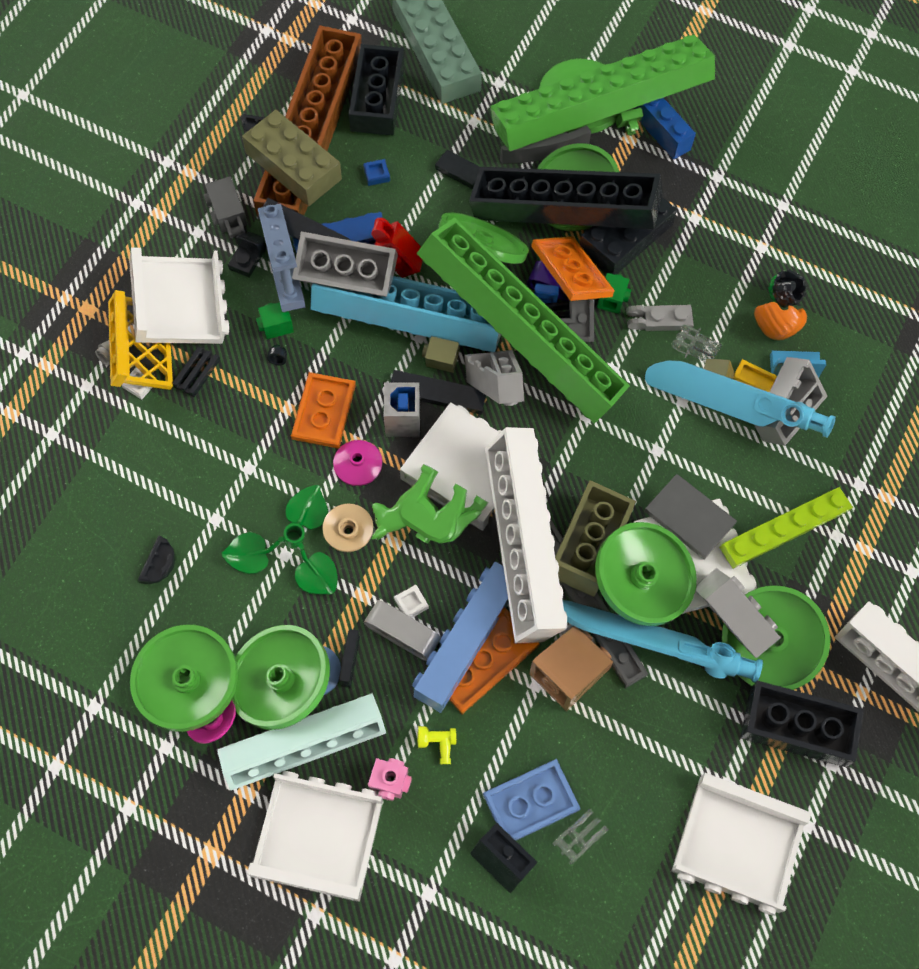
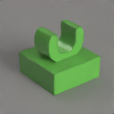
(629, 120)

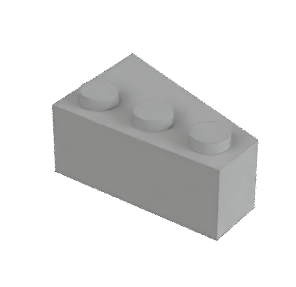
(496, 376)
(798, 383)
(738, 612)

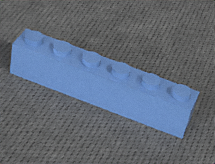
(464, 640)

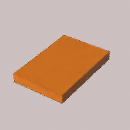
(323, 410)

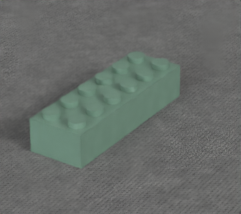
(439, 48)

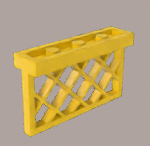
(119, 349)

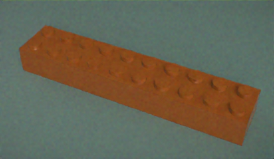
(317, 102)

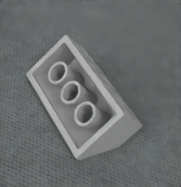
(345, 264)

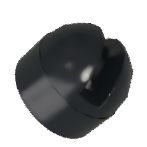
(277, 355)

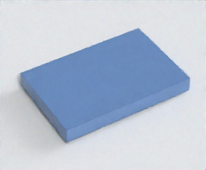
(532, 800)

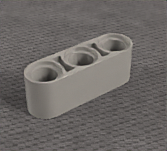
(402, 630)

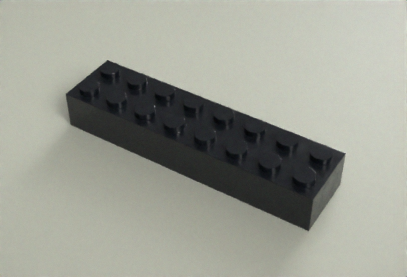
(567, 197)

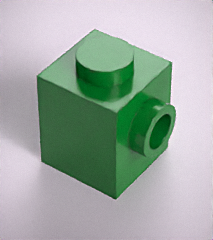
(620, 295)
(274, 321)

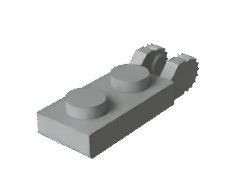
(660, 317)

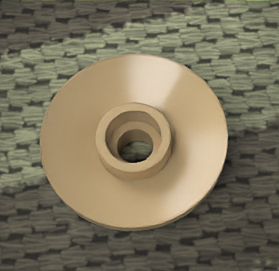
(346, 517)

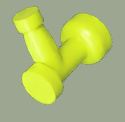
(445, 738)

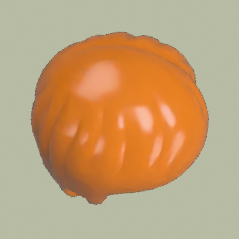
(779, 323)

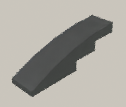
(541, 149)

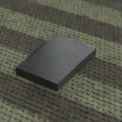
(690, 516)

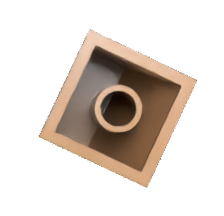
(570, 667)

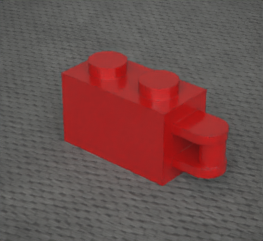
(398, 238)

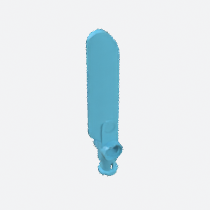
(733, 397)
(717, 660)

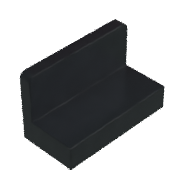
(503, 857)

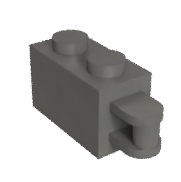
(226, 206)

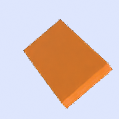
(572, 268)
(491, 664)

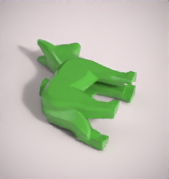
(421, 514)

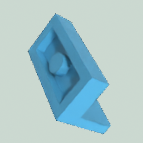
(778, 358)

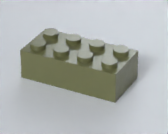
(292, 157)
(595, 518)

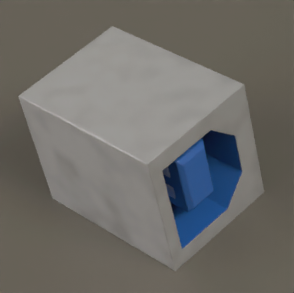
(402, 409)

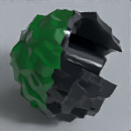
(787, 288)

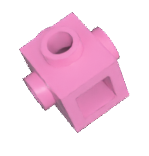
(382, 771)

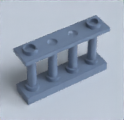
(281, 257)

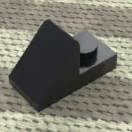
(248, 254)

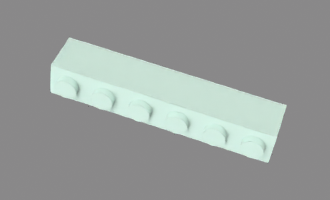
(302, 742)

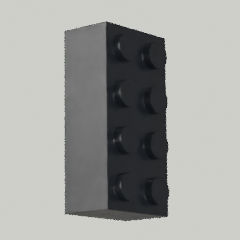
(377, 89)
(616, 247)
(802, 724)

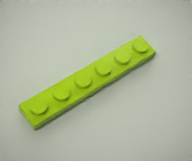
(785, 527)

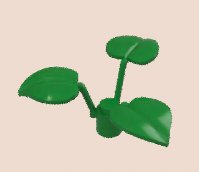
(304, 509)

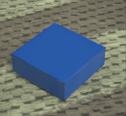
(376, 172)
(547, 293)

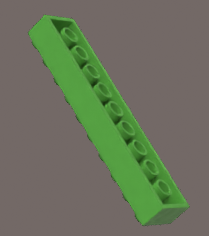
(603, 92)
(523, 319)

